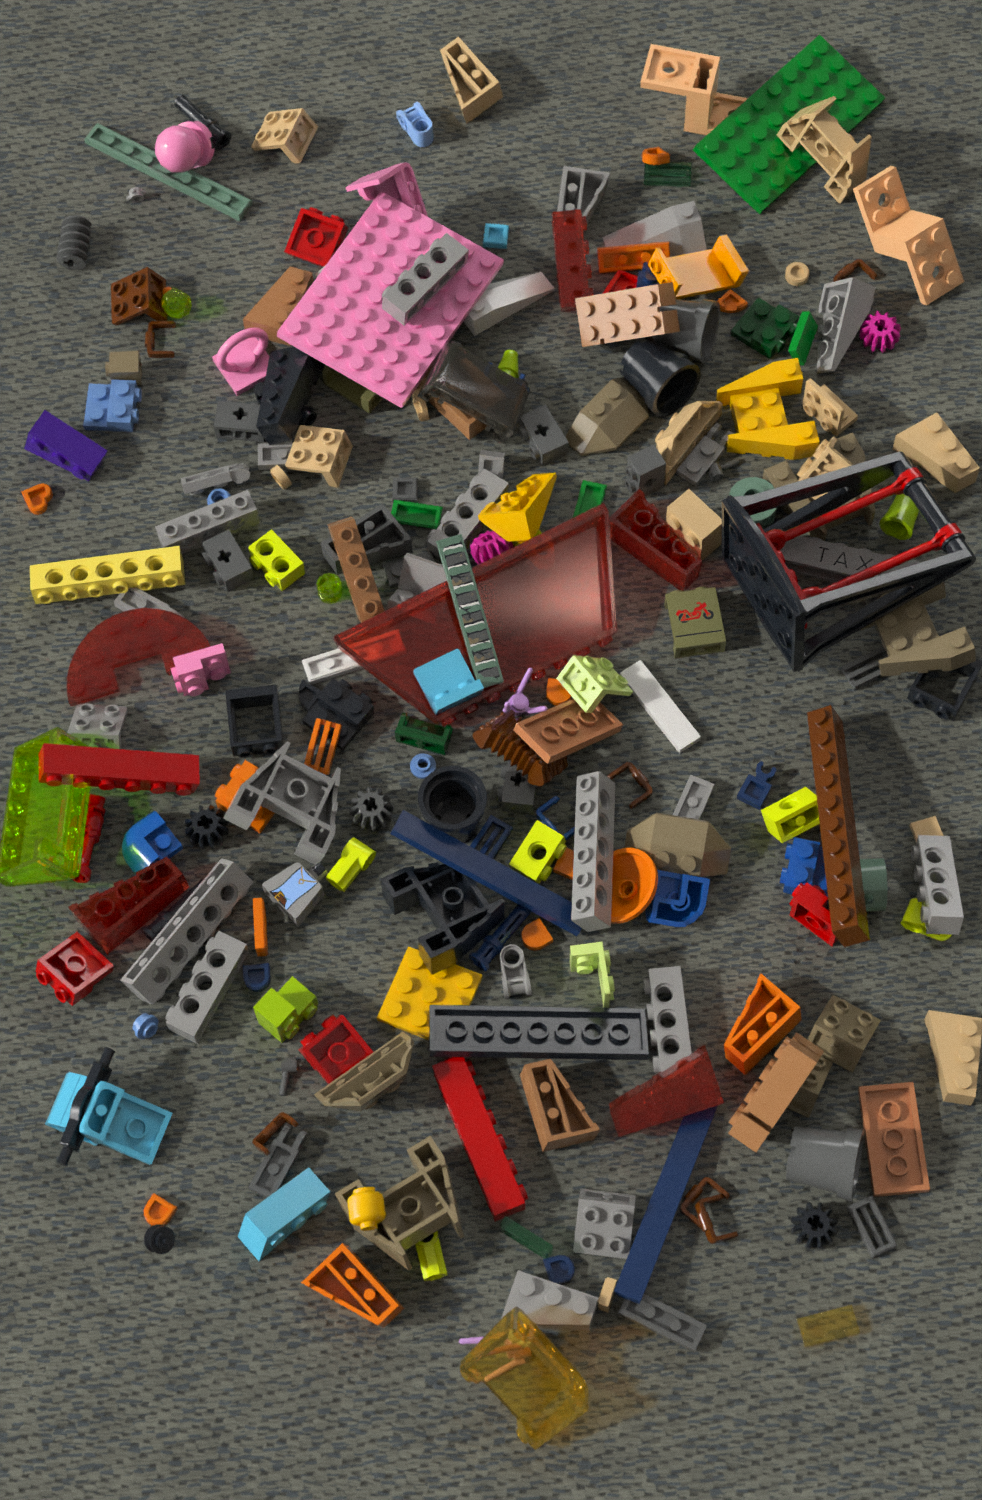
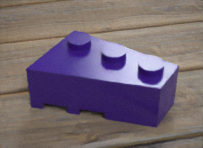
(64, 446)

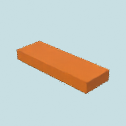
(628, 256)

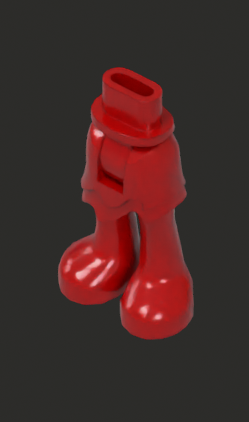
(92, 834)

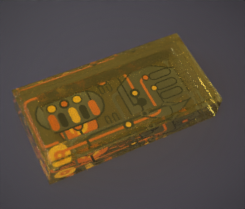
(828, 1326)

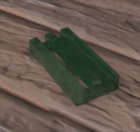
(667, 170)
(526, 1238)

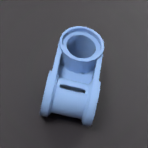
(416, 124)

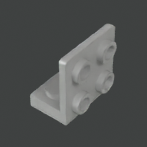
(416, 577)
(98, 725)
(604, 1223)

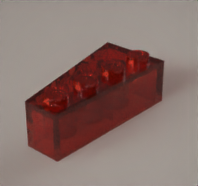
(653, 542)
(130, 904)
(668, 1095)

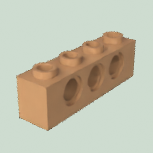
(356, 568)

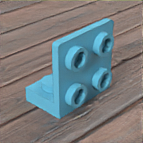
(447, 682)

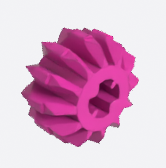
(880, 331)
(488, 546)

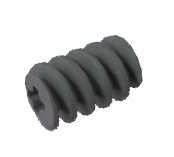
(74, 242)

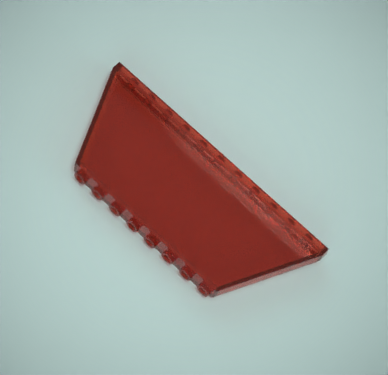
(540, 606)

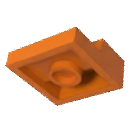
(225, 794)

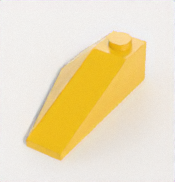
(521, 511)

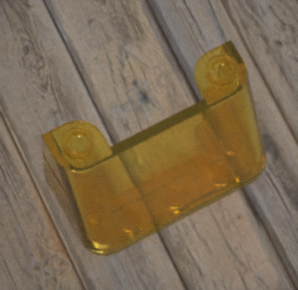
(528, 1377)

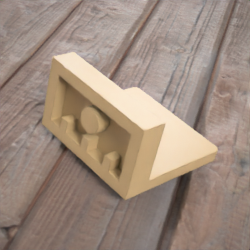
(287, 130)
(827, 408)
(320, 452)
(825, 461)

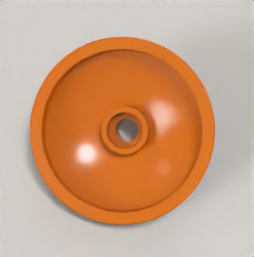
(636, 873)

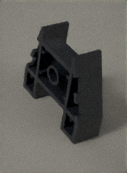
(451, 903)

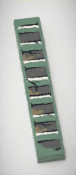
(469, 610)

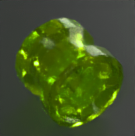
(329, 582)

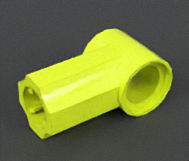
(353, 860)
(431, 1259)

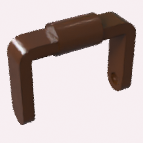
(849, 268)
(150, 339)
(640, 779)
(270, 1129)
(694, 1193)
(706, 1223)

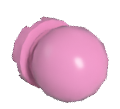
(184, 147)

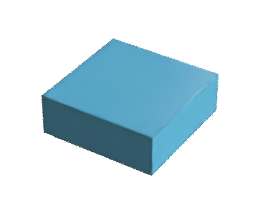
(496, 236)

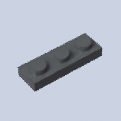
(664, 1321)

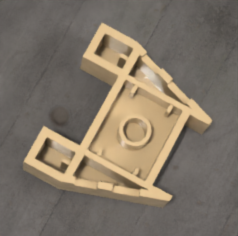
(829, 146)

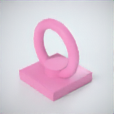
(244, 359)

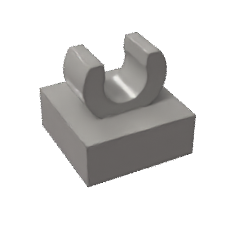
(492, 462)

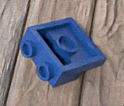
(804, 865)

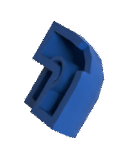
(149, 842)
(677, 899)

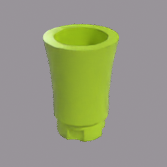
(900, 518)

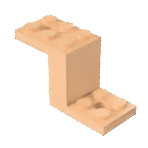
(693, 77)
(908, 235)

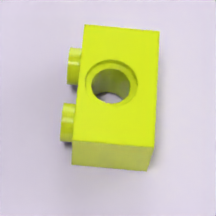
(792, 815)
(538, 838)

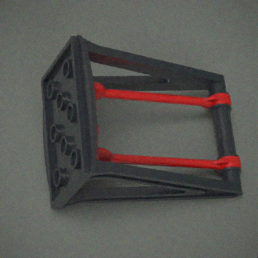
(773, 589)

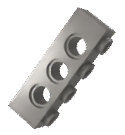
(405, 307)
(482, 485)
(202, 524)
(937, 885)
(667, 981)
(193, 1025)

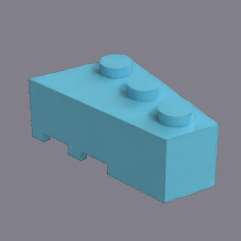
(283, 1213)

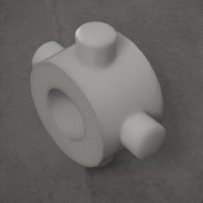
(136, 195)

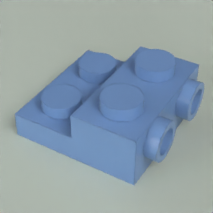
(112, 406)

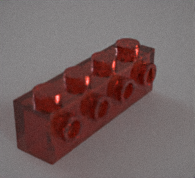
(571, 257)

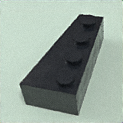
(285, 393)

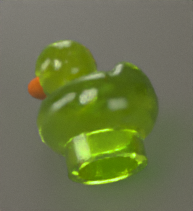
(176, 302)

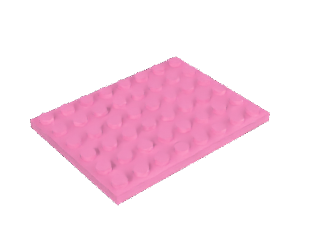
(343, 314)

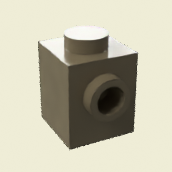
(124, 366)

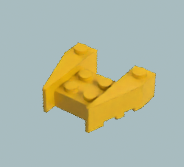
(761, 416)

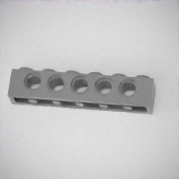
(593, 852)
(174, 934)

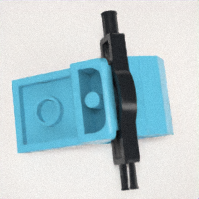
(105, 1115)

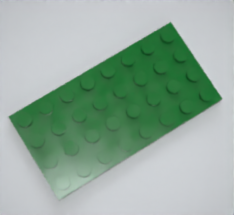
(746, 143)

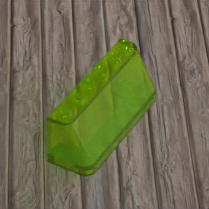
(41, 822)

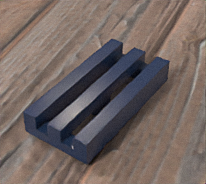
(500, 824)

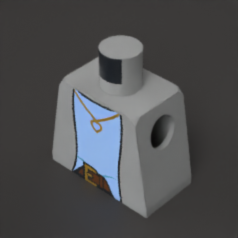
(296, 890)

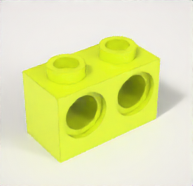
(280, 558)

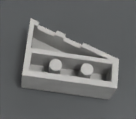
(582, 190)
(551, 1304)

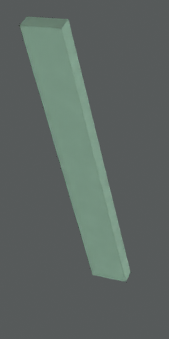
(186, 182)

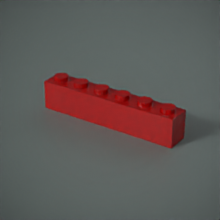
(118, 769)
(479, 1138)

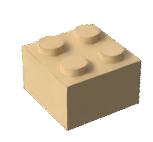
(695, 523)

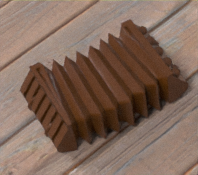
(501, 737)

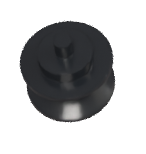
(159, 1239)

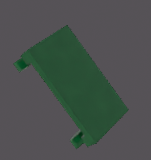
(423, 734)

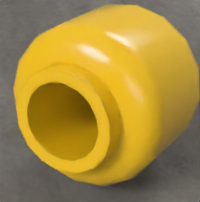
(366, 1208)

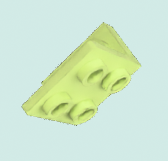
(590, 680)
(593, 956)

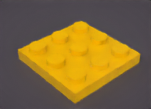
(416, 989)

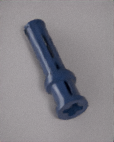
(493, 944)

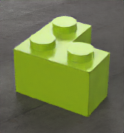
(285, 1009)

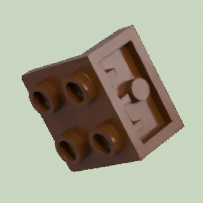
(138, 295)

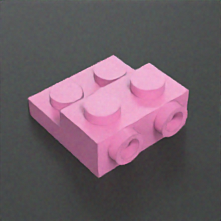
(196, 667)

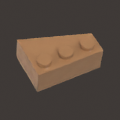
(279, 303)
(554, 1108)

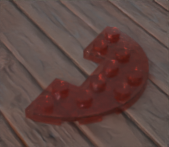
(125, 640)

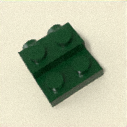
(765, 327)

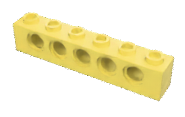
(107, 575)

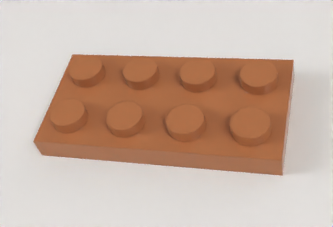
(566, 729)
(893, 1139)

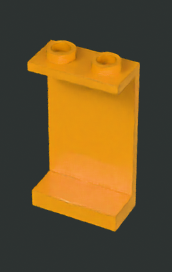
(702, 270)

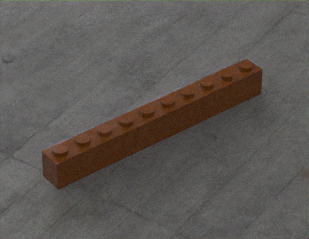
(838, 827)

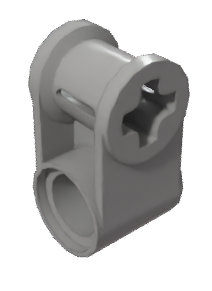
(514, 976)

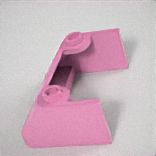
(395, 181)

